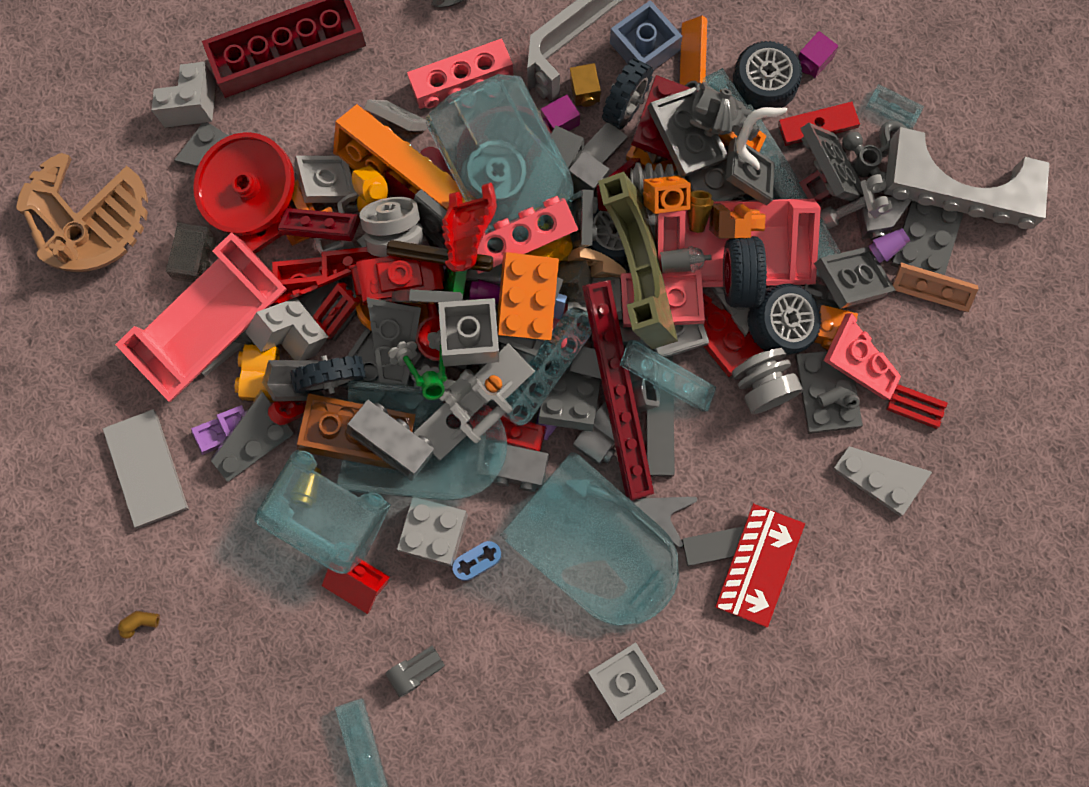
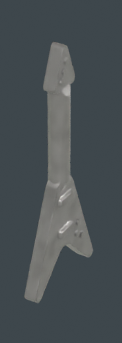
(661, 510)

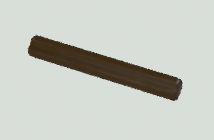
(432, 254)

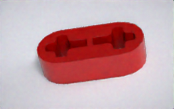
(293, 411)

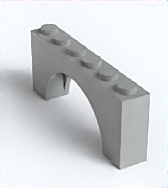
(917, 177)

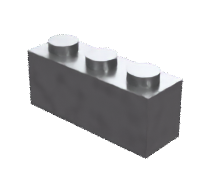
(390, 439)

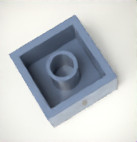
(646, 36)

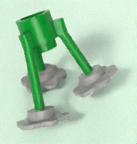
(428, 379)

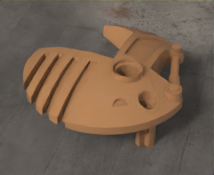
(104, 221)

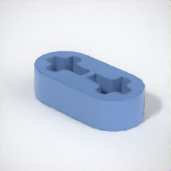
(473, 555)

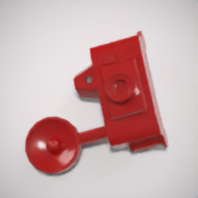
(387, 274)

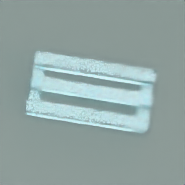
(887, 109)

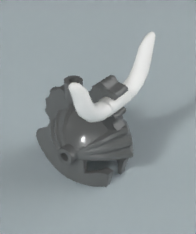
(722, 114)

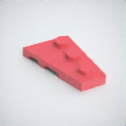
(860, 360)

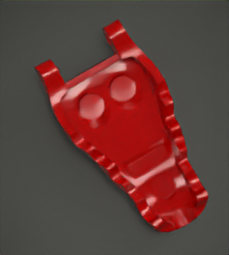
(465, 227)

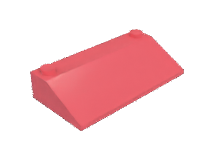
(788, 240)
(202, 319)

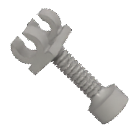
(875, 206)

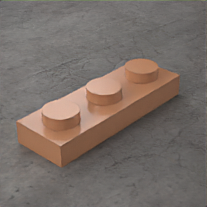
(935, 287)

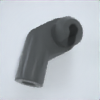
(839, 396)

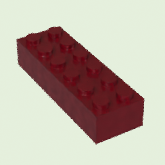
(283, 44)

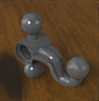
(853, 142)

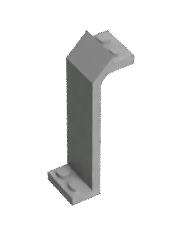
(554, 36)

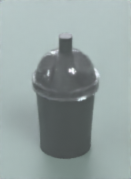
(683, 260)

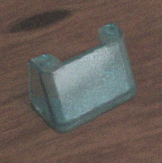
(321, 515)

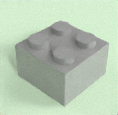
(468, 332)
(432, 532)

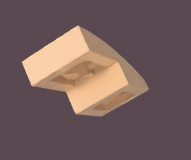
(600, 264)

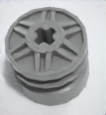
(765, 376)

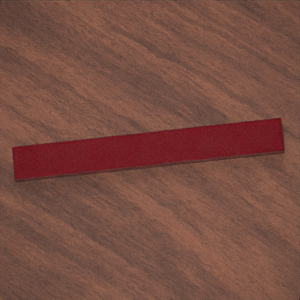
(618, 390)

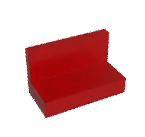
(357, 586)

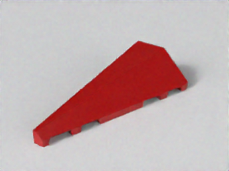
(311, 273)

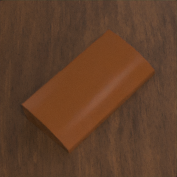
(326, 426)

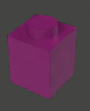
(817, 54)
(561, 114)

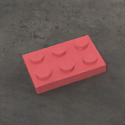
(683, 293)

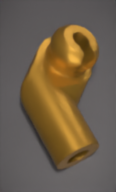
(134, 620)

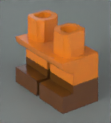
(735, 223)

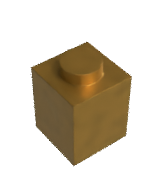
(585, 85)

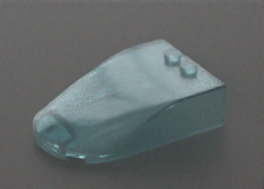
(596, 545)

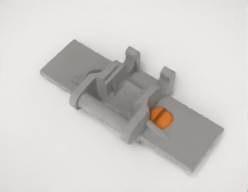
(469, 394)

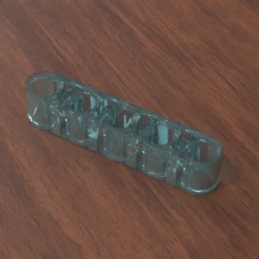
(560, 361)

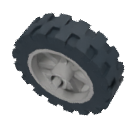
(627, 93)
(327, 374)

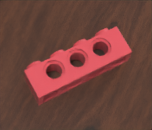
(446, 72)
(562, 225)

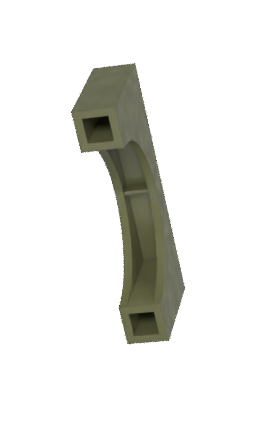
(650, 311)

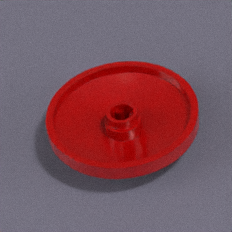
(244, 183)

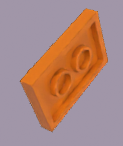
(527, 296)

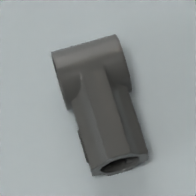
(408, 674)

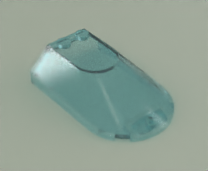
(500, 139)
(457, 476)

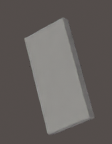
(145, 469)

